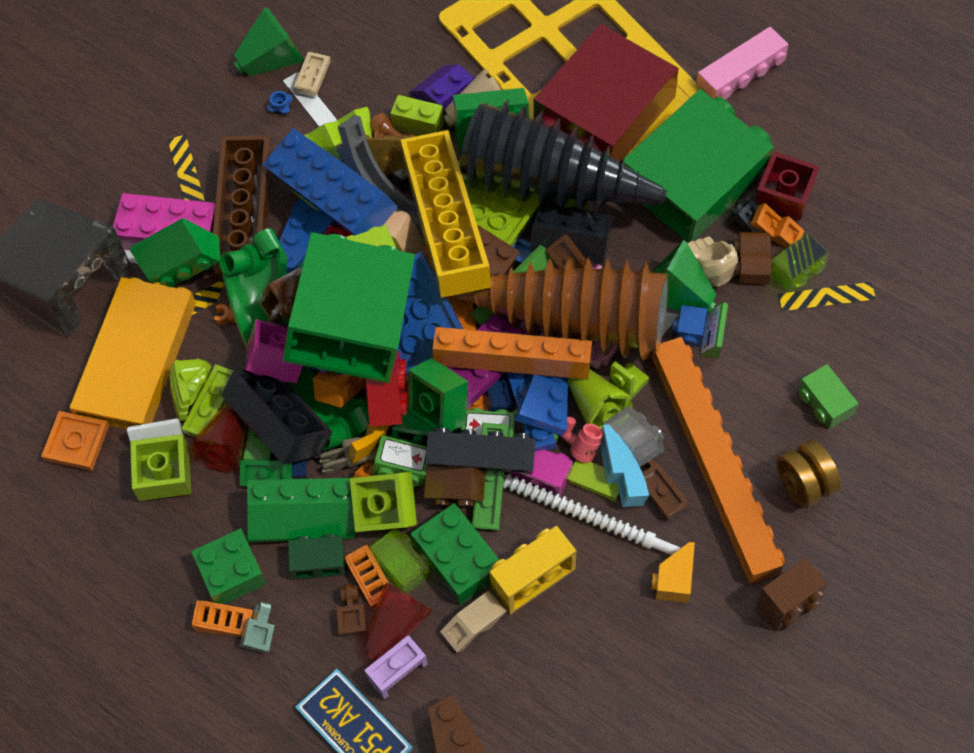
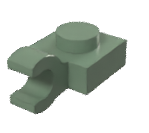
(257, 632)

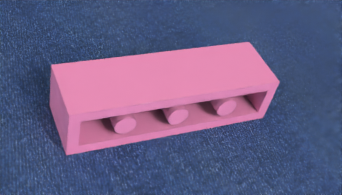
(743, 64)

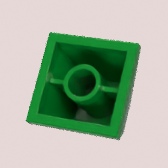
(266, 47)
(686, 280)

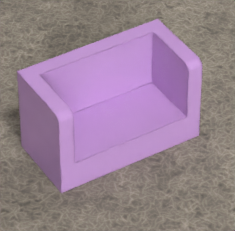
(395, 665)

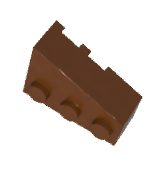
(452, 729)

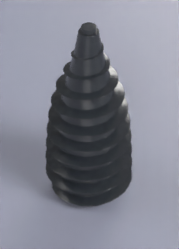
(546, 161)

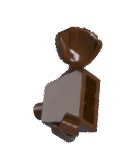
(279, 297)

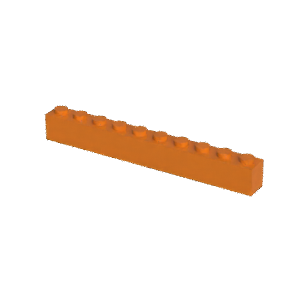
(717, 461)

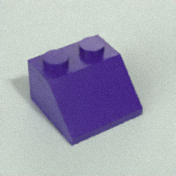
(442, 85)

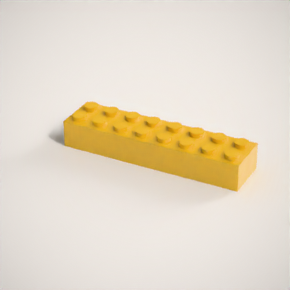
(445, 214)

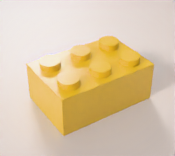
(532, 569)

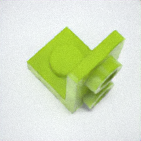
(628, 379)

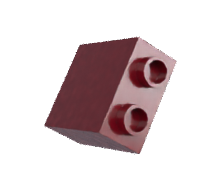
(608, 92)

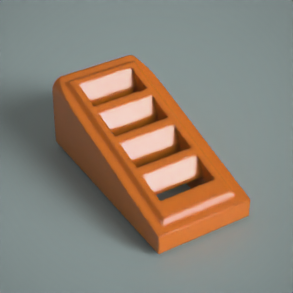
(358, 556)
(224, 610)

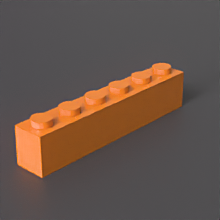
(512, 353)

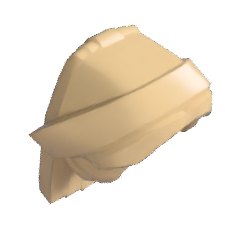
(716, 259)

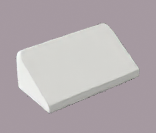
(155, 429)

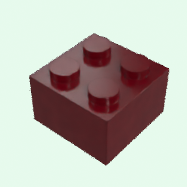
(787, 185)

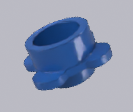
(279, 97)

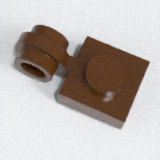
(351, 617)

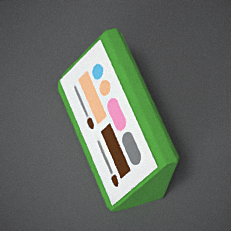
(714, 331)

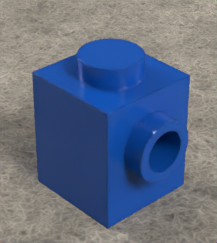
(690, 325)

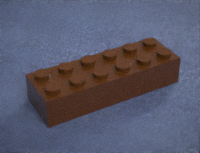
(242, 192)

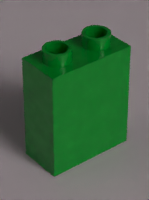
(702, 161)
(349, 307)

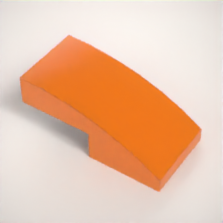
(782, 230)

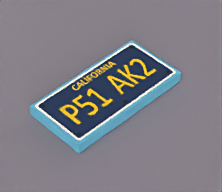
(349, 719)

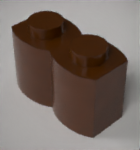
(753, 258)

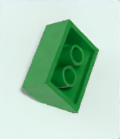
(176, 253)

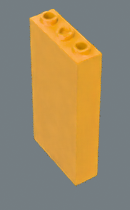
(134, 353)

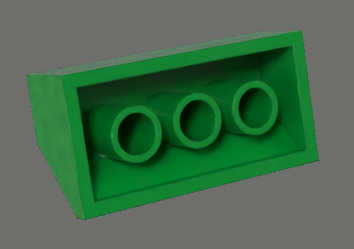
(299, 508)

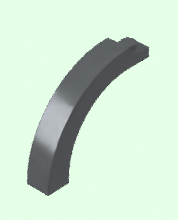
(357, 156)

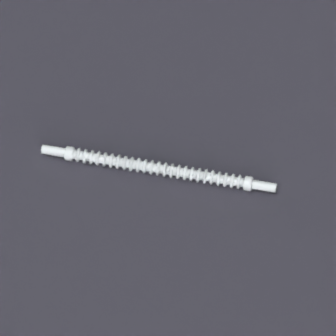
(647, 539)

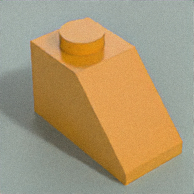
(675, 576)

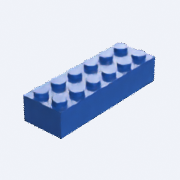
(329, 184)

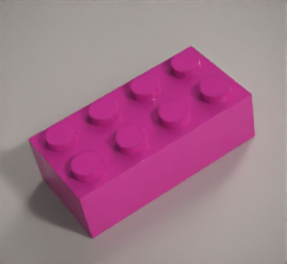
(145, 215)

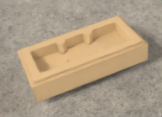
(311, 74)

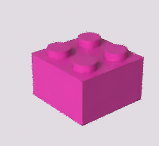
(266, 353)

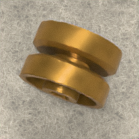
(808, 473)

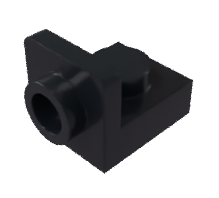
(743, 215)

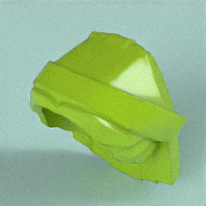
(186, 383)

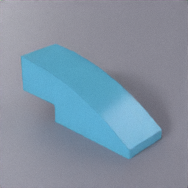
(622, 469)

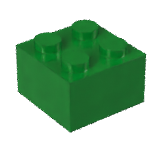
(437, 395)
(228, 567)

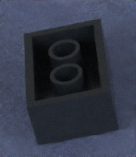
(587, 229)

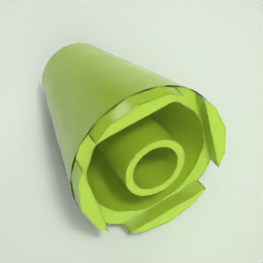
(598, 398)

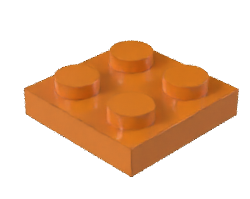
(75, 440)

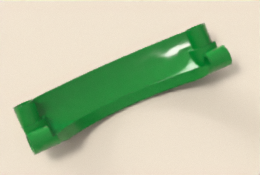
(245, 278)

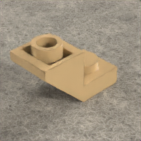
(473, 620)

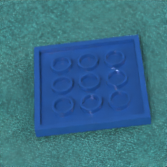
(423, 314)

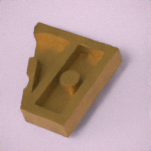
(387, 152)

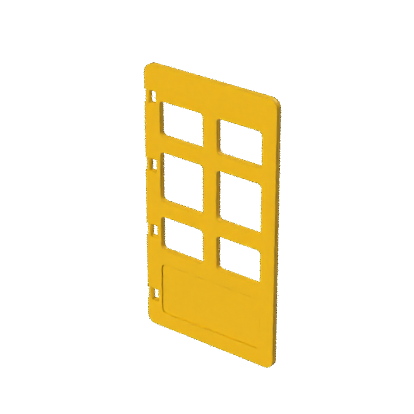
(472, 13)

